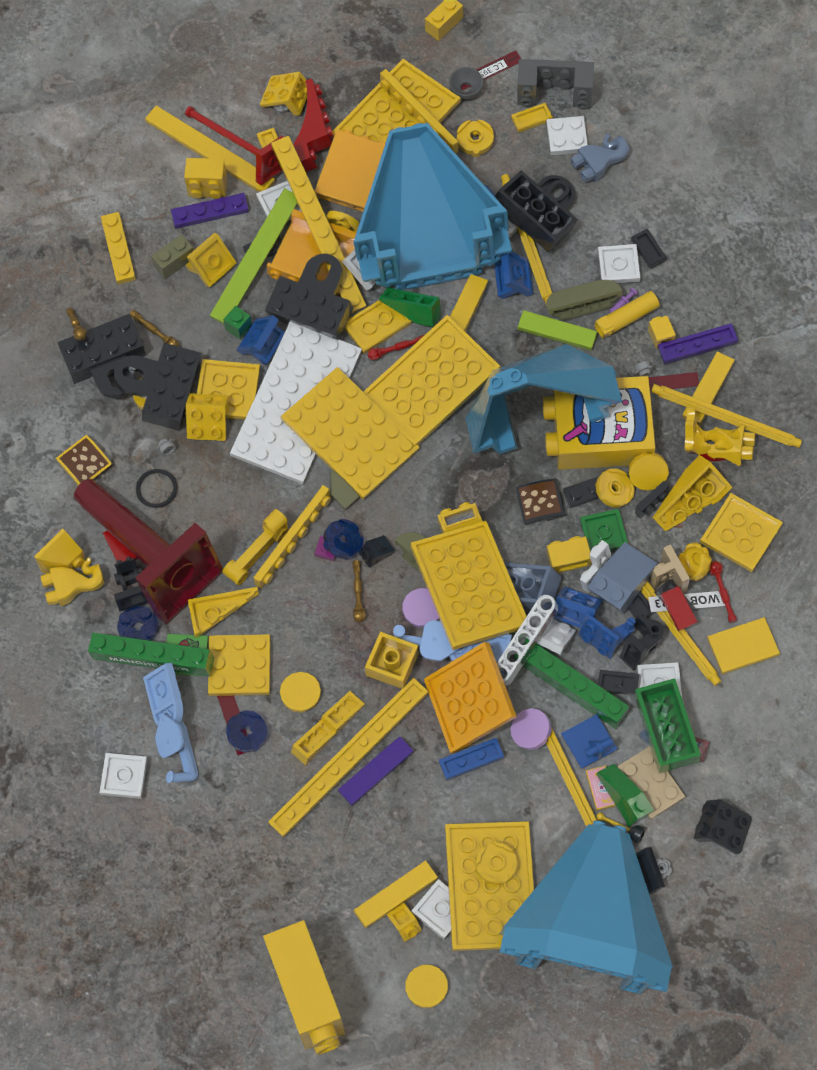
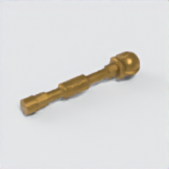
(153, 329)
(79, 332)
(359, 612)

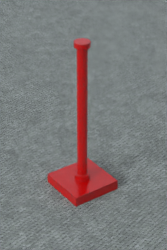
(266, 161)

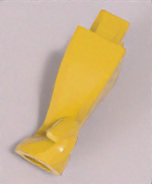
(70, 582)

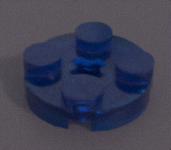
(338, 548)
(143, 616)
(246, 743)

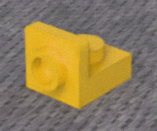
(404, 922)

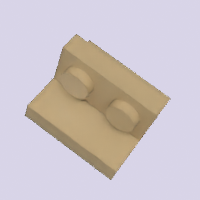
(670, 568)

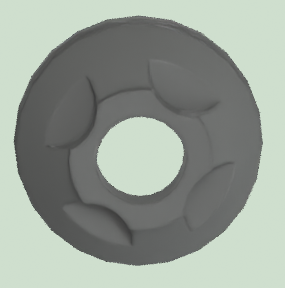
(466, 76)

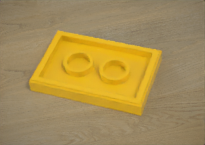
(375, 325)
(743, 645)

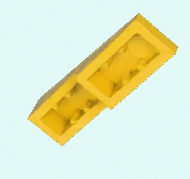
(469, 301)
(711, 382)
(327, 728)
(396, 894)

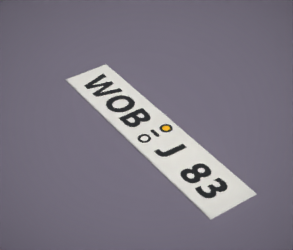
(698, 600)

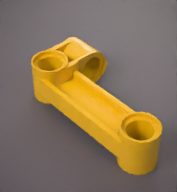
(274, 528)

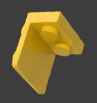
(287, 90)
(206, 416)

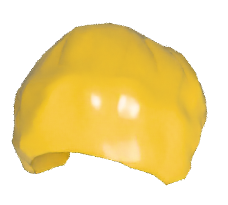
(695, 561)

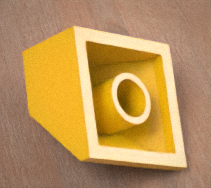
(60, 552)

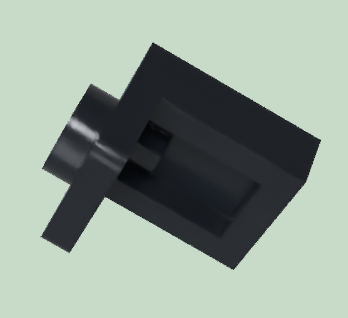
(375, 550)

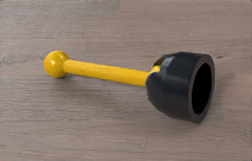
(636, 832)

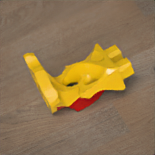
(728, 445)

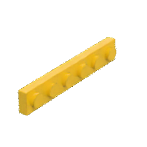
(413, 107)
(289, 541)

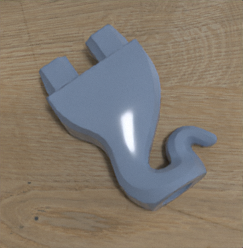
(598, 158)

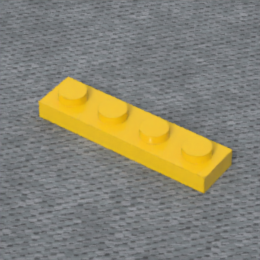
(118, 248)

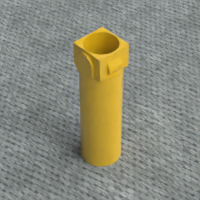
(626, 314)

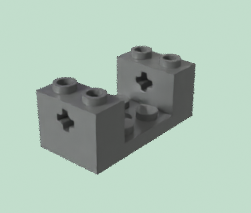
(555, 74)

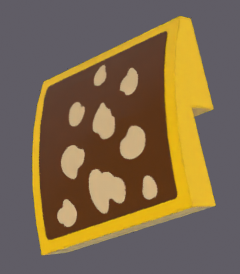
(83, 460)

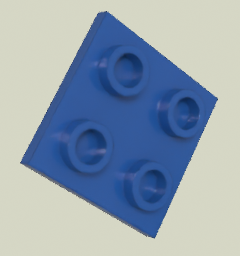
(603, 638)
(589, 741)

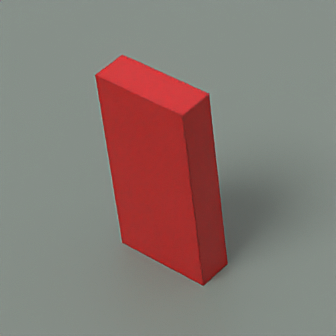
(118, 549)
(678, 608)

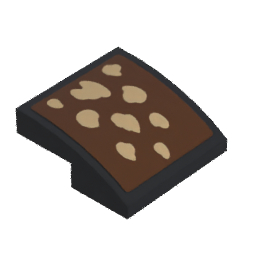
(540, 501)

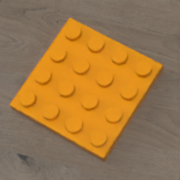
(470, 697)

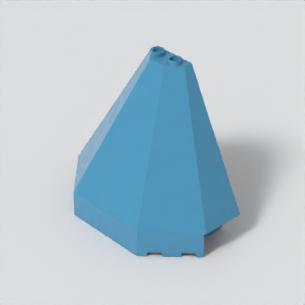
(427, 216)
(556, 369)
(593, 914)

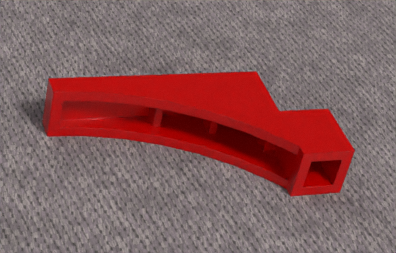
(315, 131)

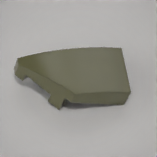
(341, 490)

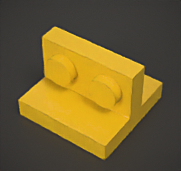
(210, 260)

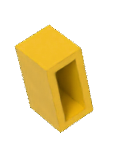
(443, 18)
(569, 554)

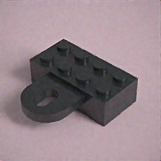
(536, 211)
(312, 301)
(101, 353)
(163, 384)

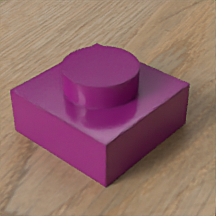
(321, 552)

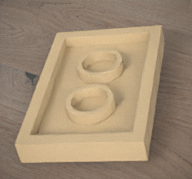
(658, 787)

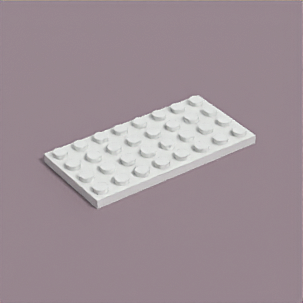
(296, 368)

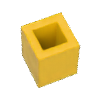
(661, 330)

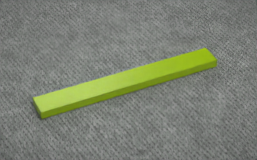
(255, 255)

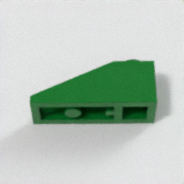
(415, 306)
(625, 795)

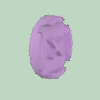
(419, 608)
(531, 729)

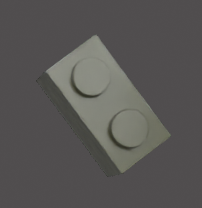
(172, 256)

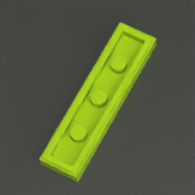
(557, 330)

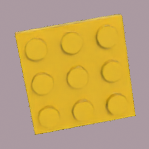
(230, 379)
(741, 532)
(239, 665)

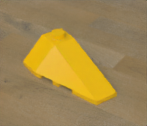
(694, 490)

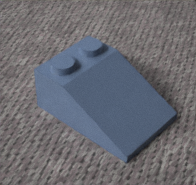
(622, 577)
(533, 582)

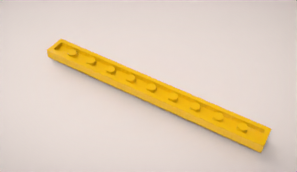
(315, 217)
(348, 757)

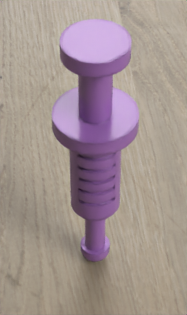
(624, 300)

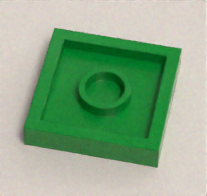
(605, 527)

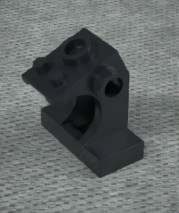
(126, 576)
(637, 650)

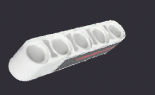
(527, 630)

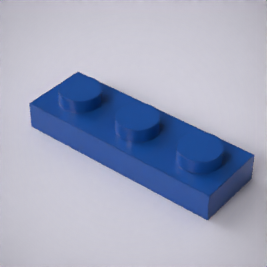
(471, 759)

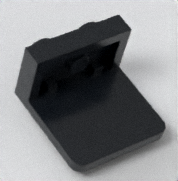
(723, 825)

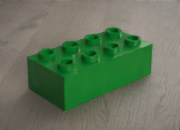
(667, 725)

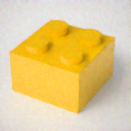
(205, 177)
(391, 660)

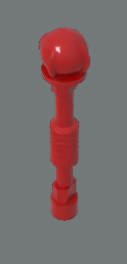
(375, 353)
(716, 570)

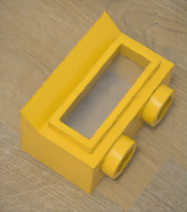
(464, 516)

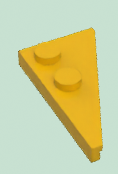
(212, 609)

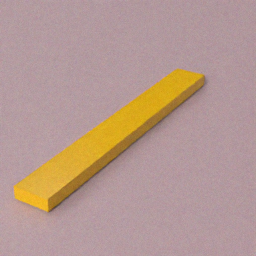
(205, 147)

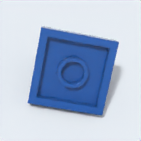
(513, 275)
(262, 339)
(575, 605)

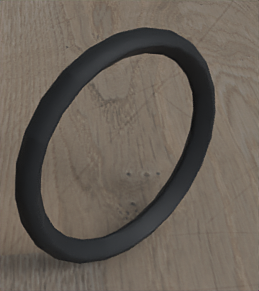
(158, 504)

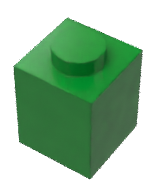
(237, 322)

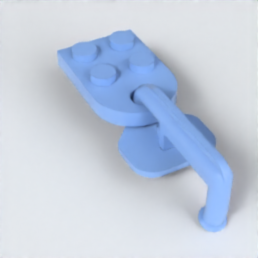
(436, 646)
(167, 714)

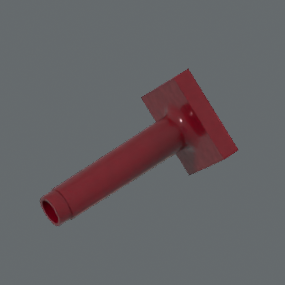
(173, 570)

